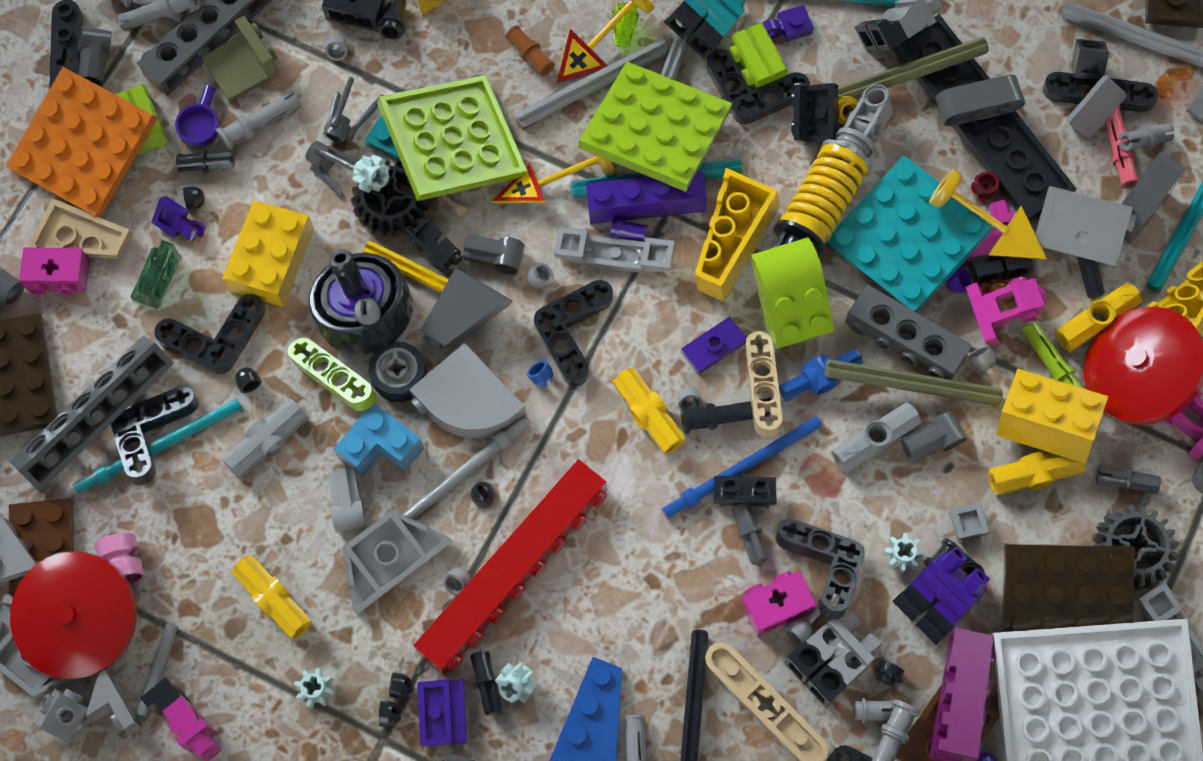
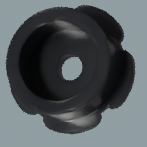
(889, 673)

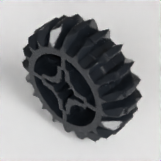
(389, 220)

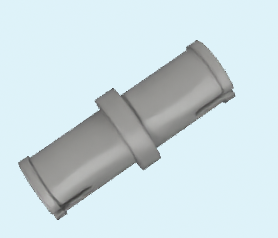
(1146, 136)

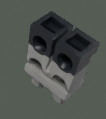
(897, 24)
(841, 649)

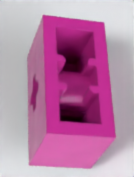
(54, 270)
(767, 616)

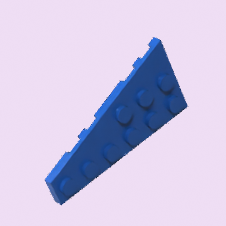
(593, 718)

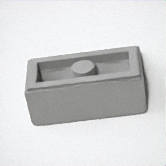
(1096, 107)

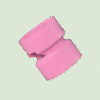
(121, 551)

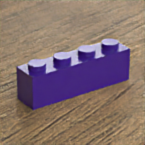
(643, 199)

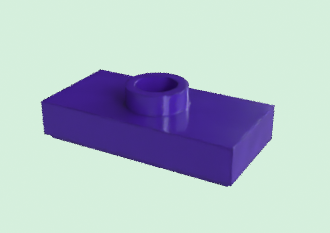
(714, 345)

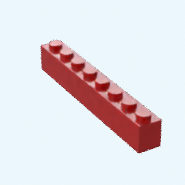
(511, 567)

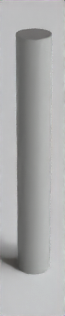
(158, 665)

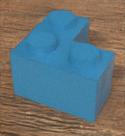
(376, 435)

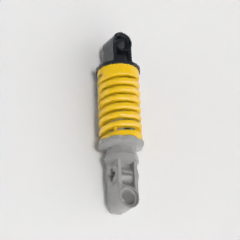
(836, 174)

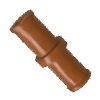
(529, 50)

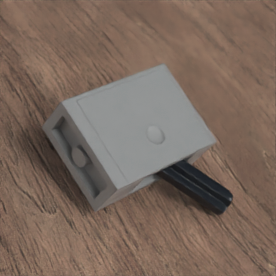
(1087, 229)

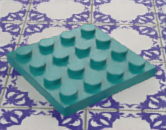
(904, 239)

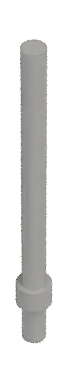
(501, 441)

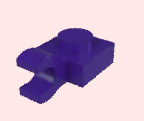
(791, 23)
(173, 220)

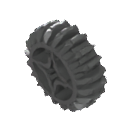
(1161, 550)

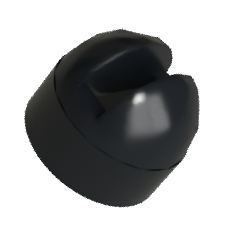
(193, 197)
(247, 380)
(478, 499)
(399, 685)
(389, 713)

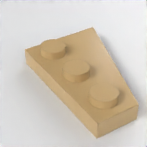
(74, 228)

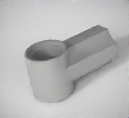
(347, 508)

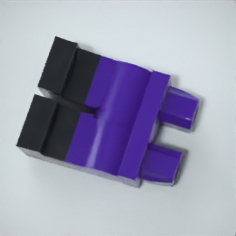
(951, 586)

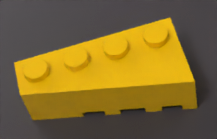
(735, 230)

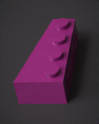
(963, 697)

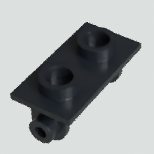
(426, 238)
(738, 490)

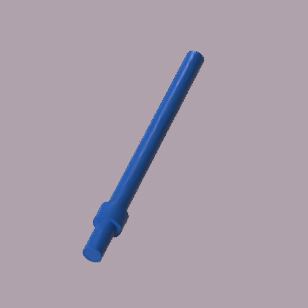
(691, 497)

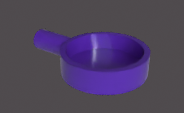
(198, 122)

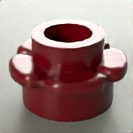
(988, 179)

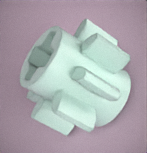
(370, 173)
(902, 545)
(516, 683)
(318, 695)

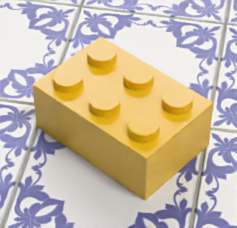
(268, 253)
(1051, 416)

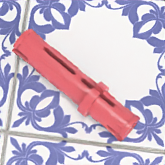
(1121, 159)

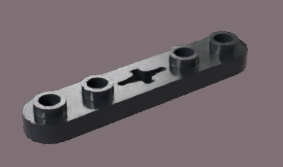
(65, 36)

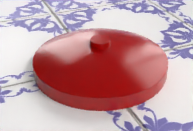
(1146, 365)
(73, 615)

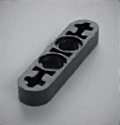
(1075, 97)

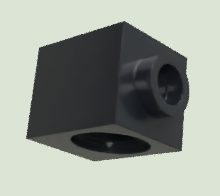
(1089, 59)

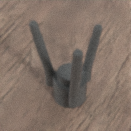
(337, 125)
(324, 157)

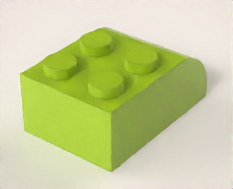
(792, 293)

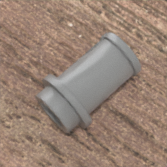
(871, 710)

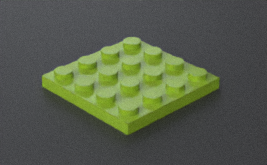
(655, 126)
(451, 137)

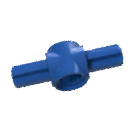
(813, 377)

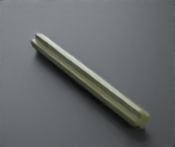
(917, 68)
(913, 382)

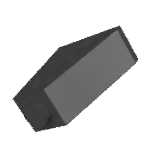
(1152, 191)
(462, 310)

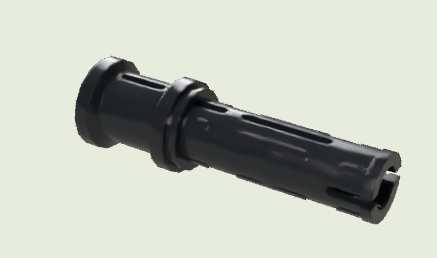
(712, 415)

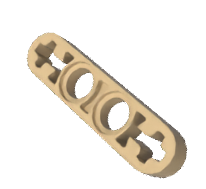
(763, 384)

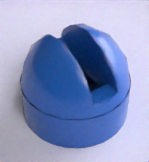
(540, 373)

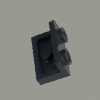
(815, 113)

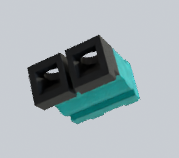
(717, 16)

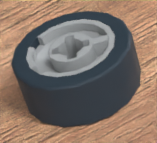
(396, 356)

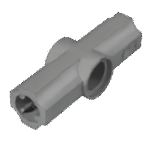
(265, 438)
(861, 448)

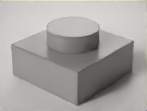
(969, 522)

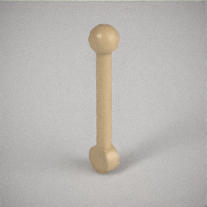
(460, 211)

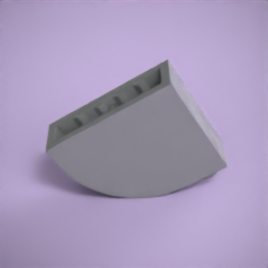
(466, 397)

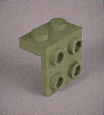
(241, 61)

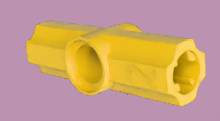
(1085, 326)
(649, 410)
(1032, 472)
(271, 597)

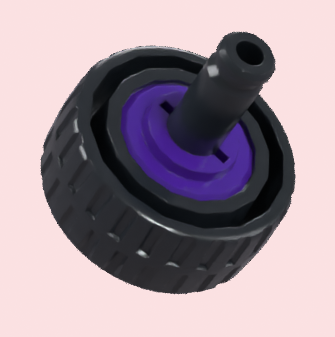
(343, 285)

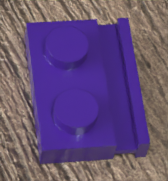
(442, 713)

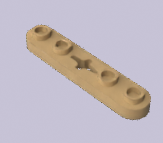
(743, 681)

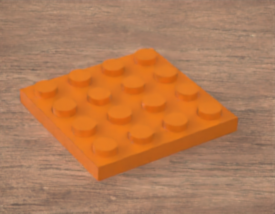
(81, 142)

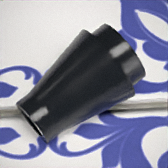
(392, 22)

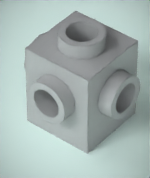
(62, 725)

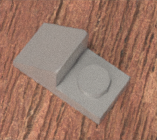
(108, 697)

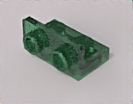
(156, 275)

